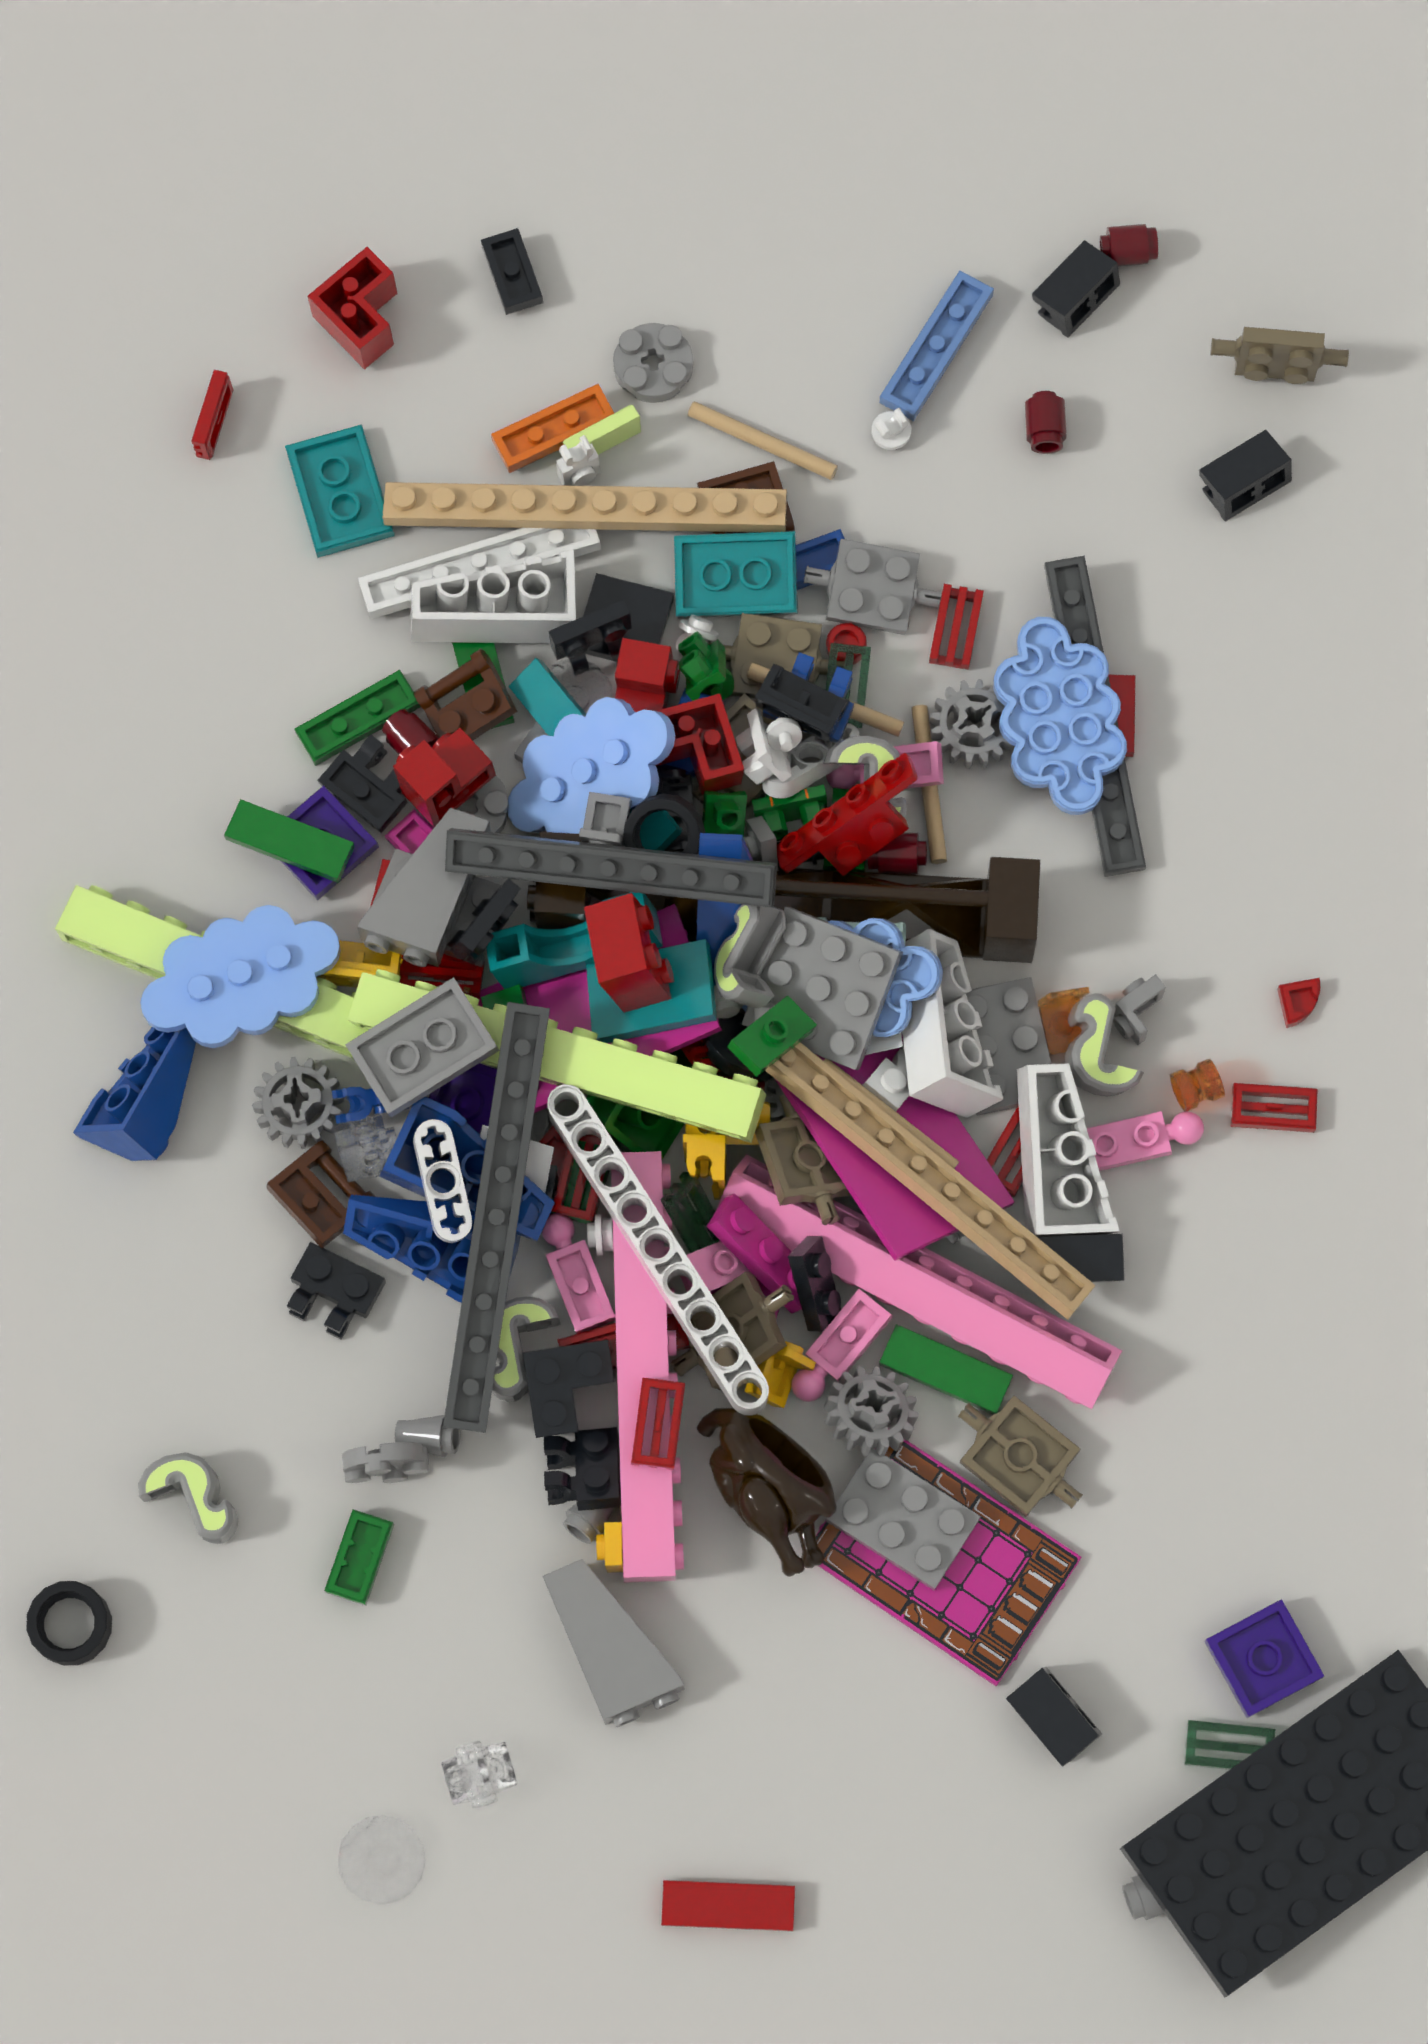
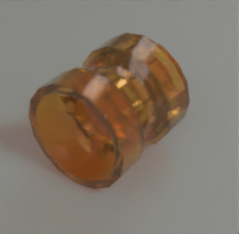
(1197, 1085)

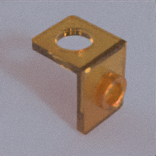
(1054, 1014)

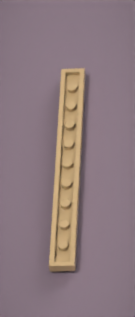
(585, 507)
(932, 1179)

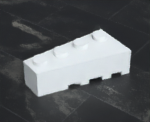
(496, 604)
(942, 1039)
(1058, 1157)

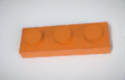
(547, 429)

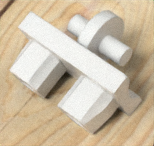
(768, 746)

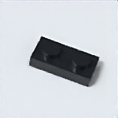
(512, 271)
(815, 1283)

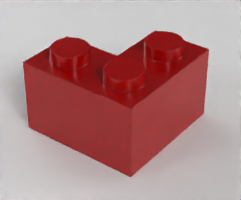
(349, 306)
(646, 674)
(708, 740)
(442, 774)
(623, 953)

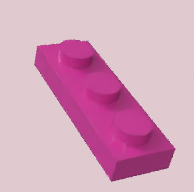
(754, 1246)

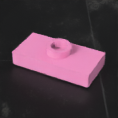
(715, 1266)

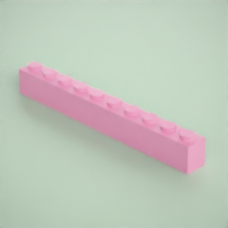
(939, 1292)
(643, 1353)

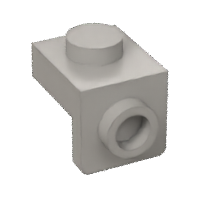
(605, 819)
(1138, 998)

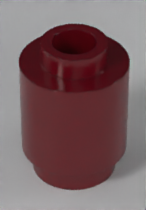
(1130, 244)
(1045, 422)
(406, 730)
(900, 855)

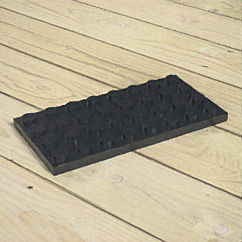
(1295, 1828)

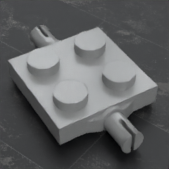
(872, 586)

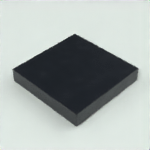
(646, 604)

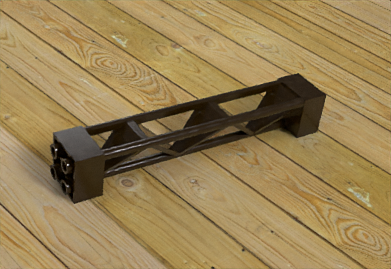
(986, 916)

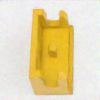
(357, 959)
(706, 1157)

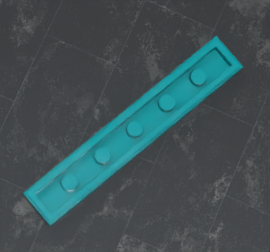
(549, 704)

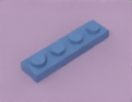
(936, 345)

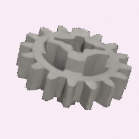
(964, 709)
(281, 1103)
(870, 1411)

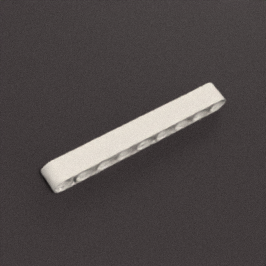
(653, 1228)

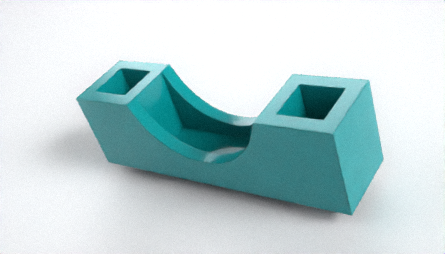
(536, 955)

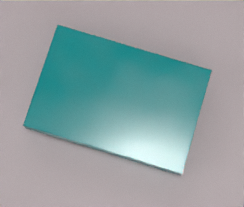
(339, 490)
(736, 574)
(690, 993)

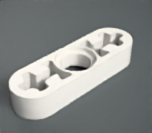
(805, 773)
(459, 1209)

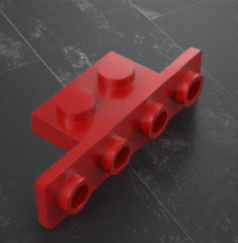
(855, 823)

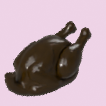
(770, 1483)

